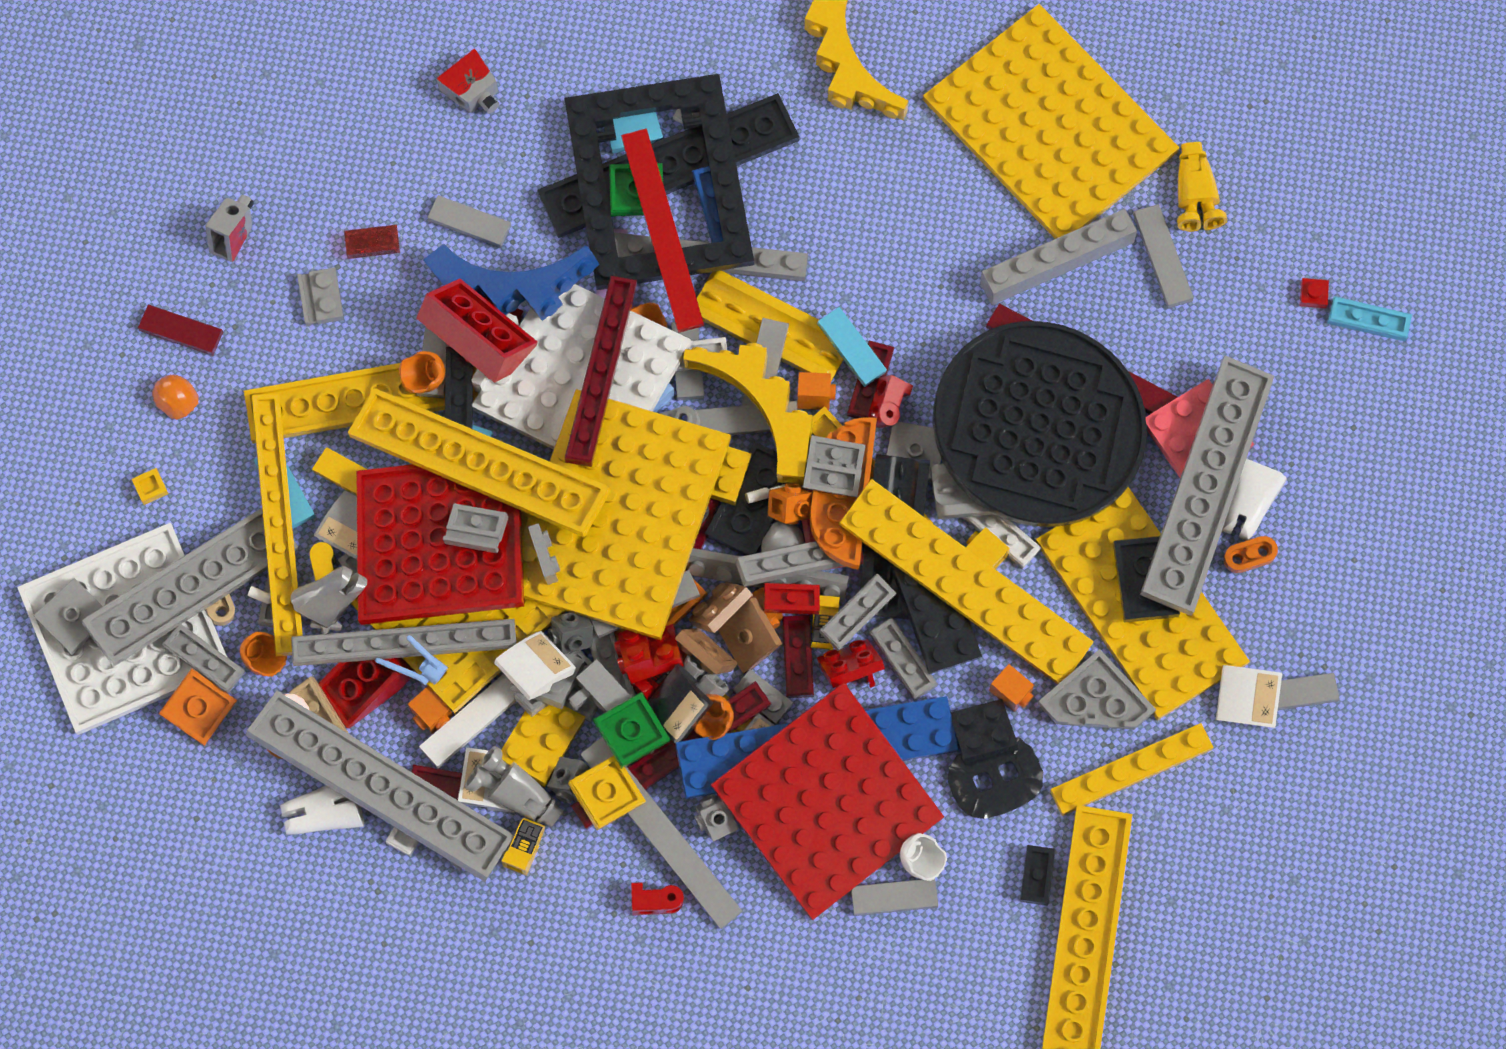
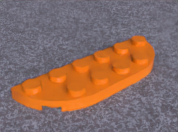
(830, 508)

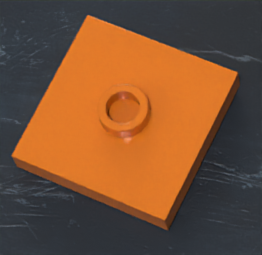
(197, 707)

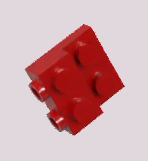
(647, 656)

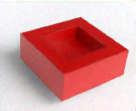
(1314, 293)

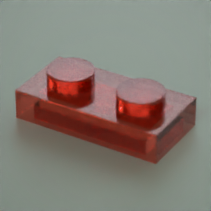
(372, 241)

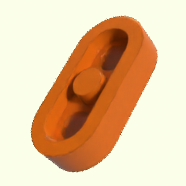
(1248, 553)

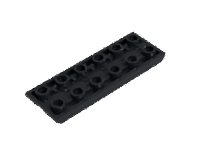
(907, 481)

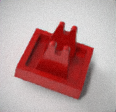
(851, 663)

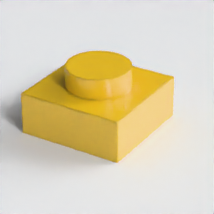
(150, 486)

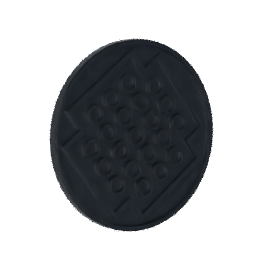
(1039, 423)

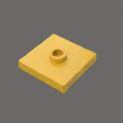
(606, 792)

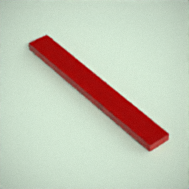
(662, 230)

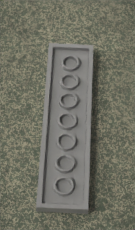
(180, 590)

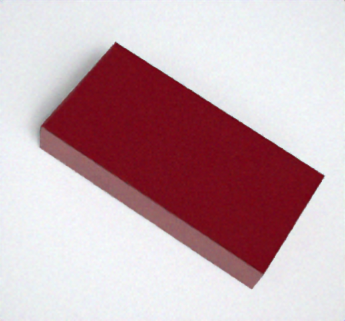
(442, 779)

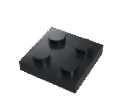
(983, 731)

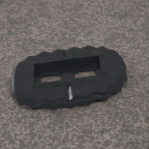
(1004, 795)

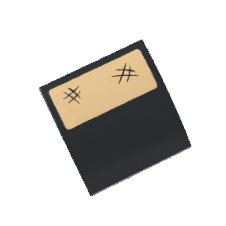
(679, 703)

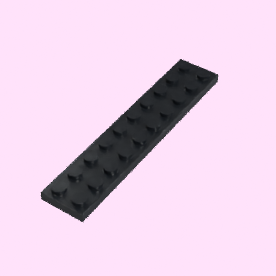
(753, 131)

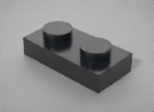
(1037, 875)

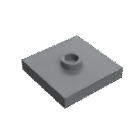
(914, 442)
(65, 613)

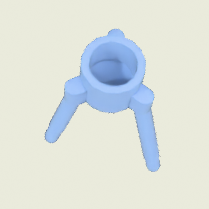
(431, 668)

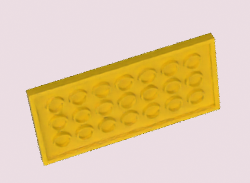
(1161, 657)

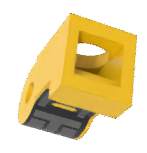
(322, 559)
(828, 608)
(523, 846)

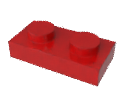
(791, 598)

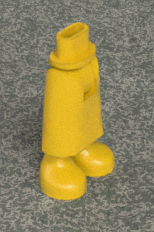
(1197, 185)

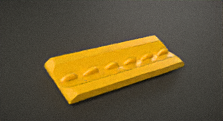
(739, 310)

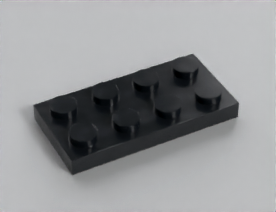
(746, 524)
(939, 629)

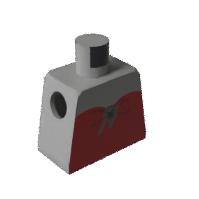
(470, 84)
(229, 227)

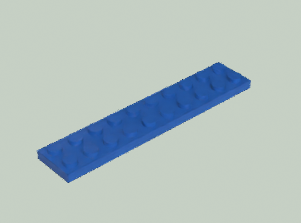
(911, 728)

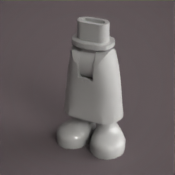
(514, 789)

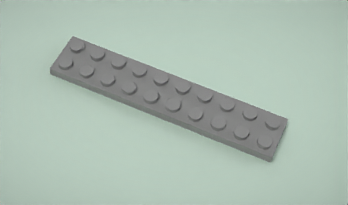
(1207, 485)
(380, 785)

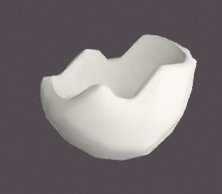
(922, 857)

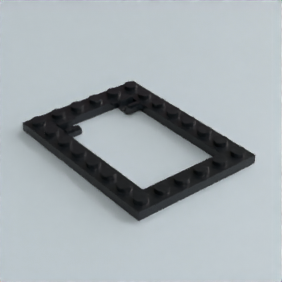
(690, 96)

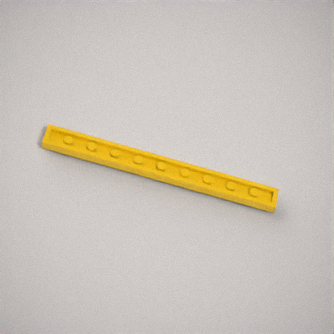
(276, 519)

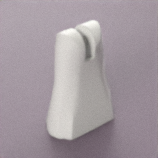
(1253, 497)
(322, 811)

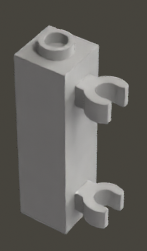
(600, 687)

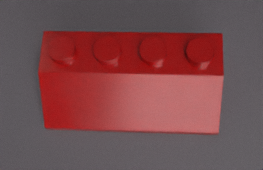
(476, 329)

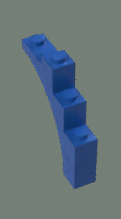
(509, 289)

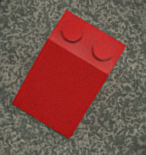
(361, 687)

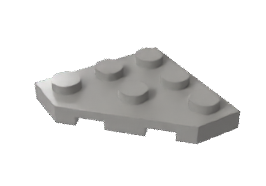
(1097, 697)

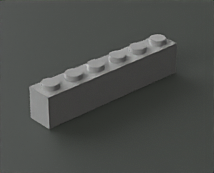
(1058, 257)

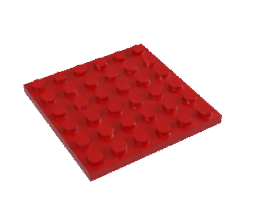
(404, 553)
(827, 800)

